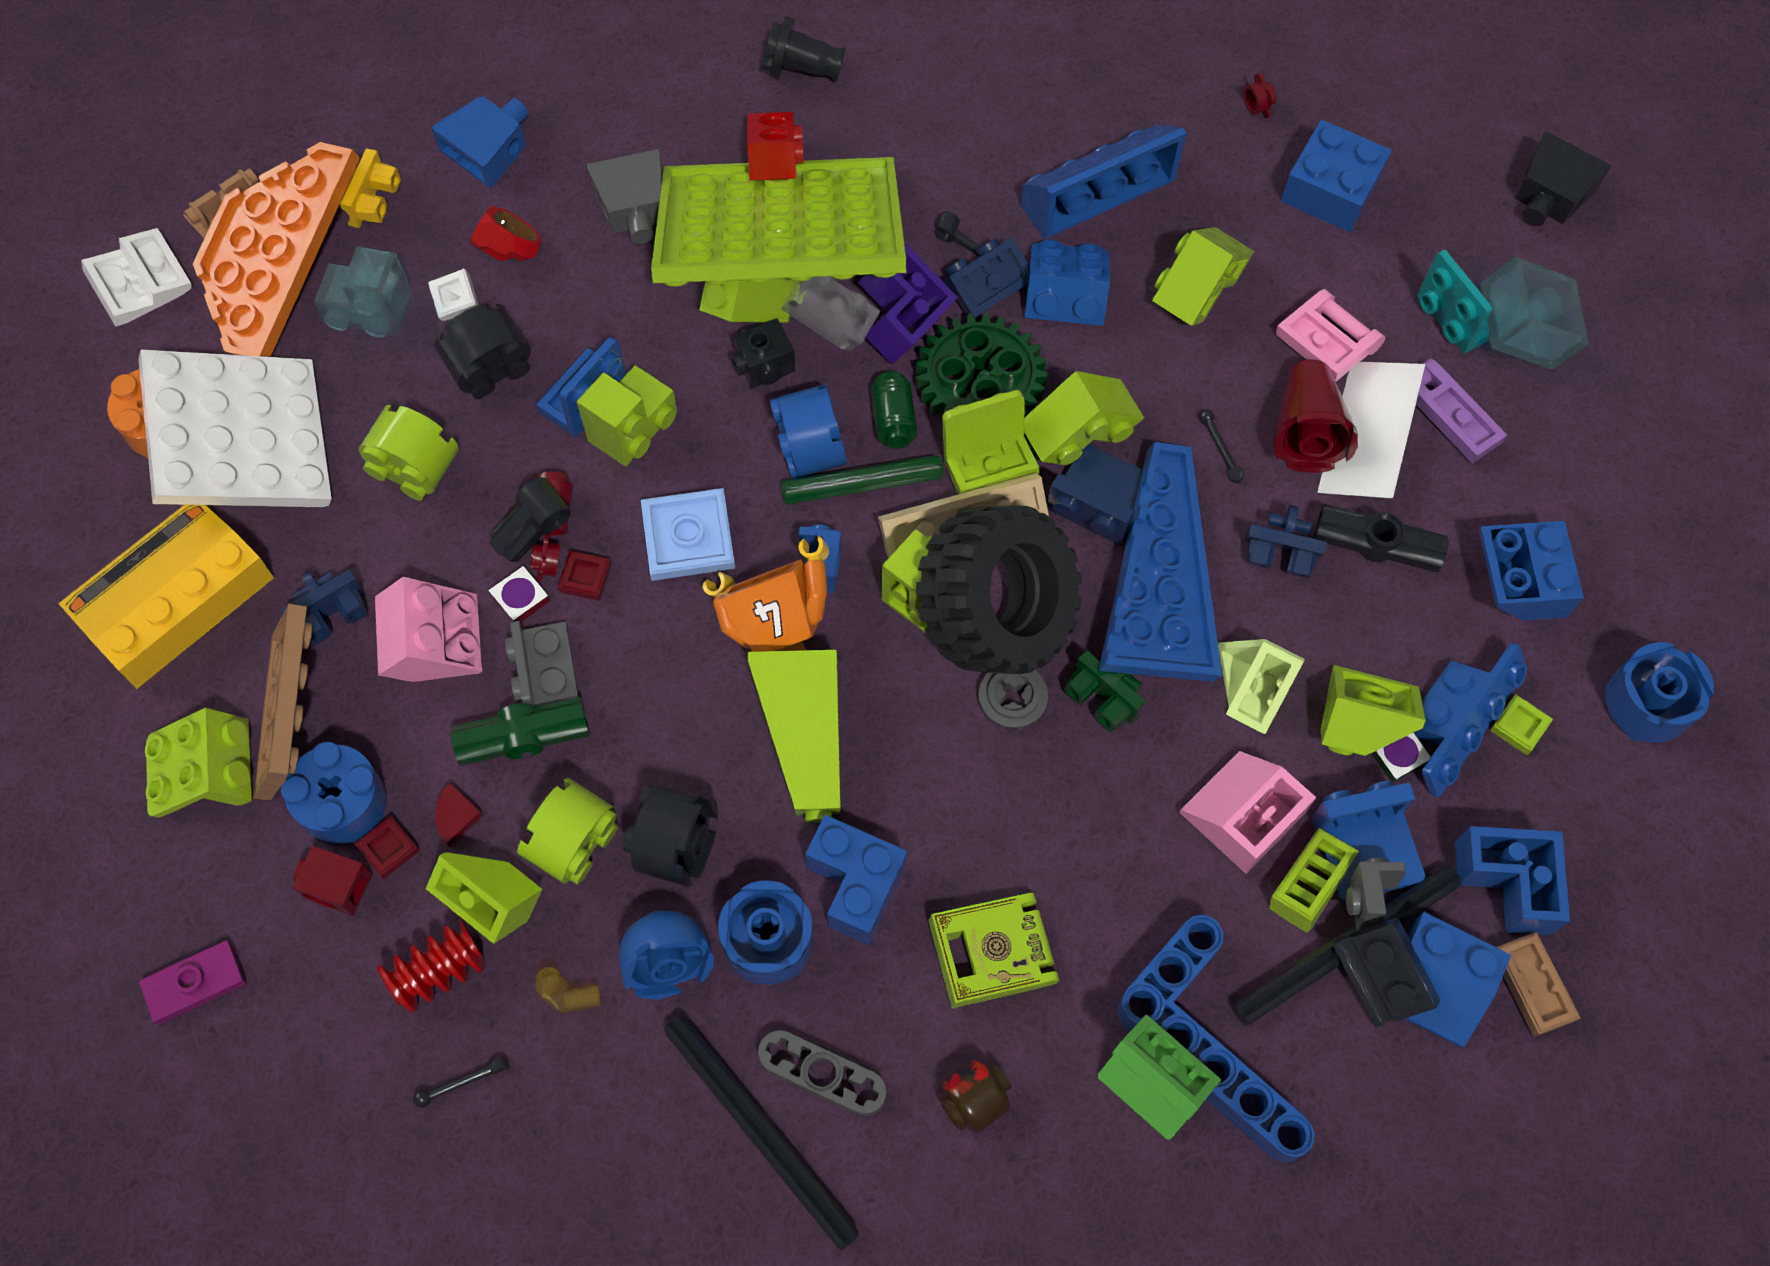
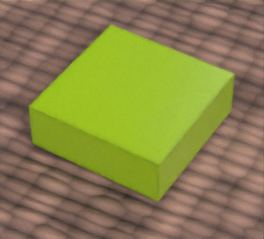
(1521, 724)

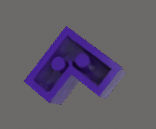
(911, 305)

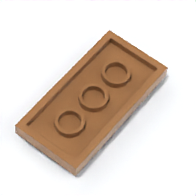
(280, 710)

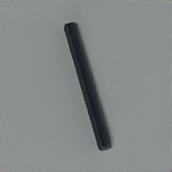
(1326, 958)
(762, 1133)

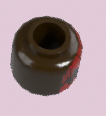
(975, 1096)

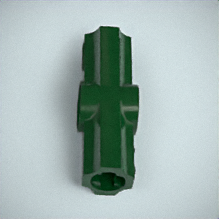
(519, 731)

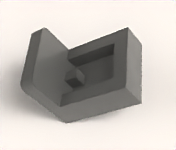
(1366, 888)

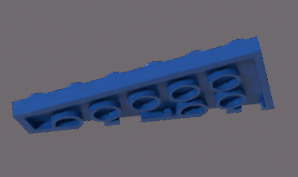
(1163, 593)

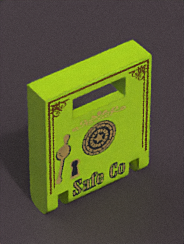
(1002, 945)

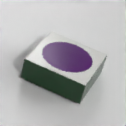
(1401, 757)

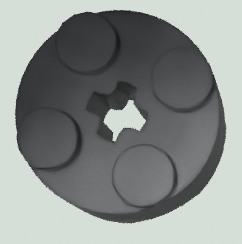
(483, 349)
(671, 834)

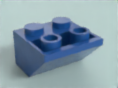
(1532, 569)

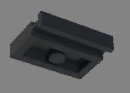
(1386, 972)

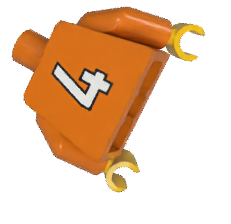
(774, 607)

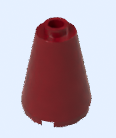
(1314, 421)

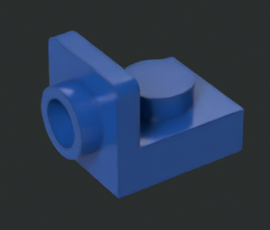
(834, 541)

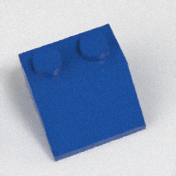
(1461, 971)

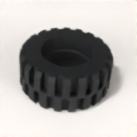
(958, 583)

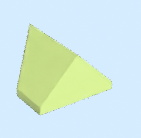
(1257, 679)

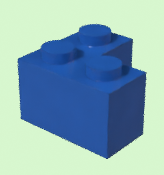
(1526, 867)
(864, 868)

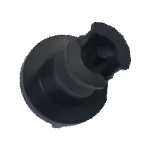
(797, 52)

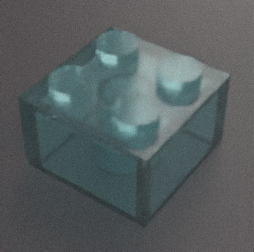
(1534, 313)

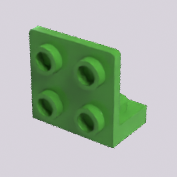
(1158, 1077)

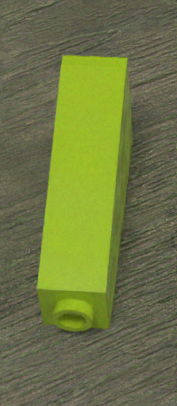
(803, 720)

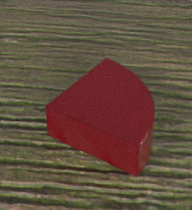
(454, 814)

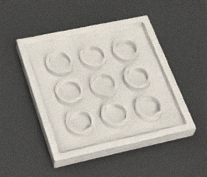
(233, 430)

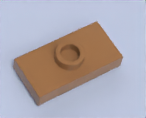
(1537, 986)

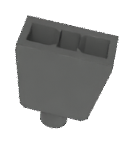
(629, 192)

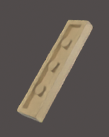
(928, 517)

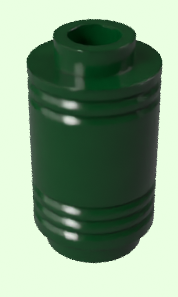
(893, 410)

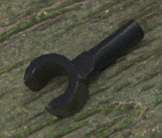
(948, 231)

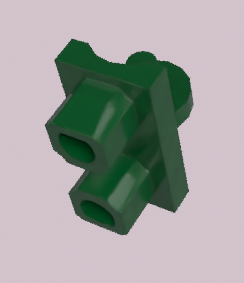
(1115, 689)

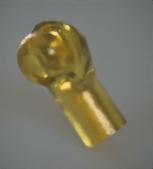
(562, 995)

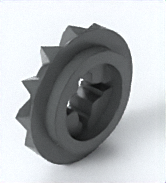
(1011, 715)

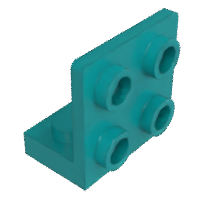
(1455, 303)

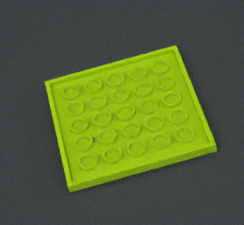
(827, 222)

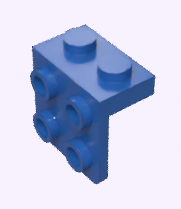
(1068, 283)
(560, 401)
(1373, 826)

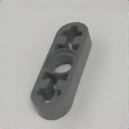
(785, 1069)

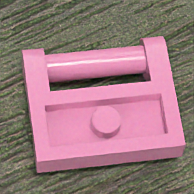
(1320, 340)

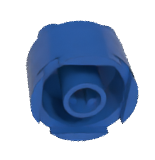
(808, 431)
(1659, 693)
(330, 771)
(744, 921)

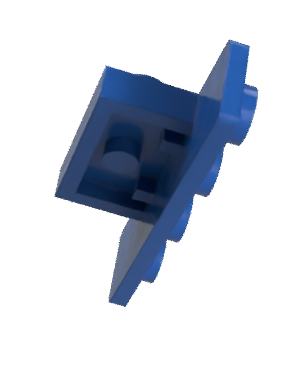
(1462, 709)

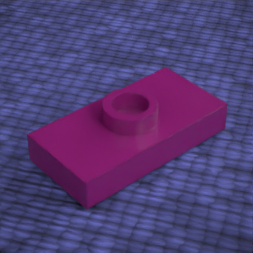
(192, 982)

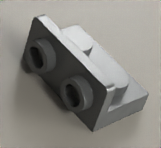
(542, 664)

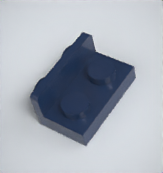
(990, 277)

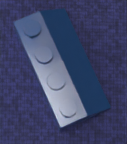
(1103, 179)

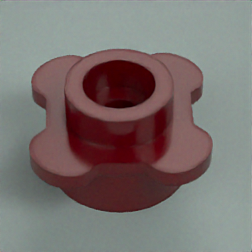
(1259, 96)
(545, 558)

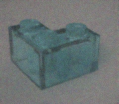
(366, 294)

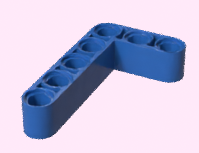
(1237, 1076)

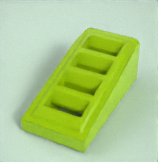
(1292, 910)

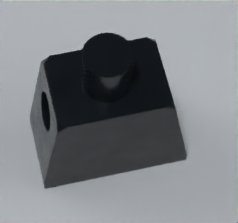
(1558, 180)

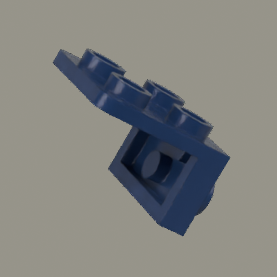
(1097, 493)

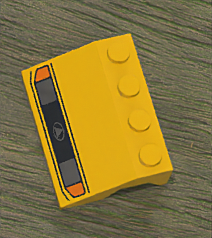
(166, 591)

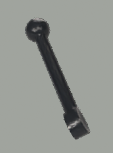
(1235, 473)
(423, 1097)

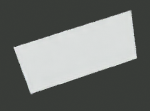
(1382, 408)

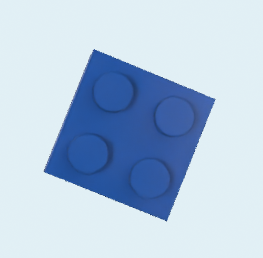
(1335, 175)

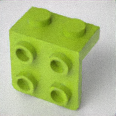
(987, 442)
(198, 760)

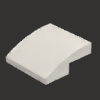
(136, 276)

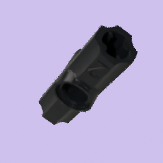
(1403, 545)

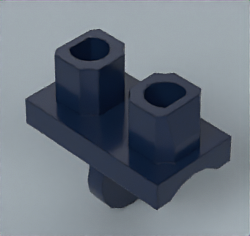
(1302, 549)
(327, 597)

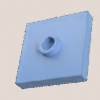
(687, 534)

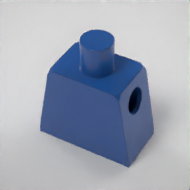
(483, 137)

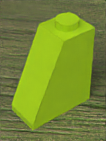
(747, 300)

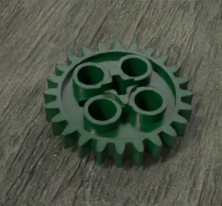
(951, 356)

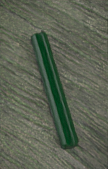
(862, 479)

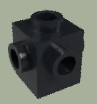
(763, 354)

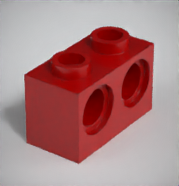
(773, 145)

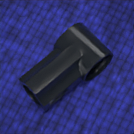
(537, 513)

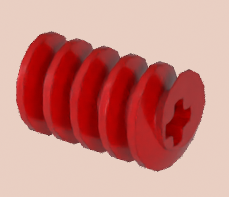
(432, 967)

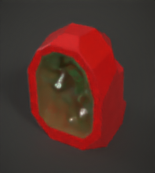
(505, 236)

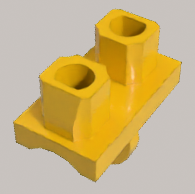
(360, 196)

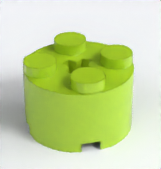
(407, 451)
(568, 831)

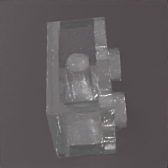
(831, 311)

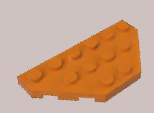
(266, 245)

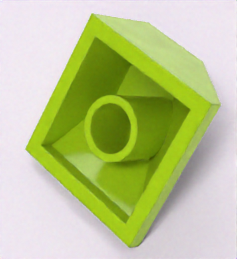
(1368, 712)

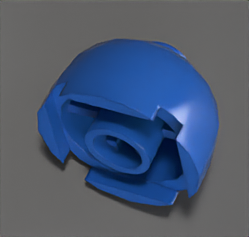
(663, 952)

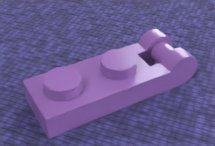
(1457, 413)

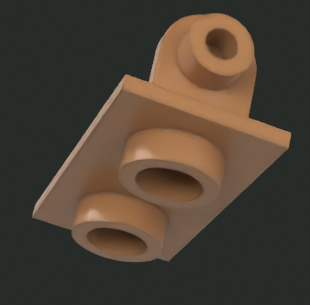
(203, 210)

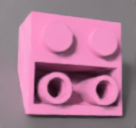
(426, 631)
(1248, 808)

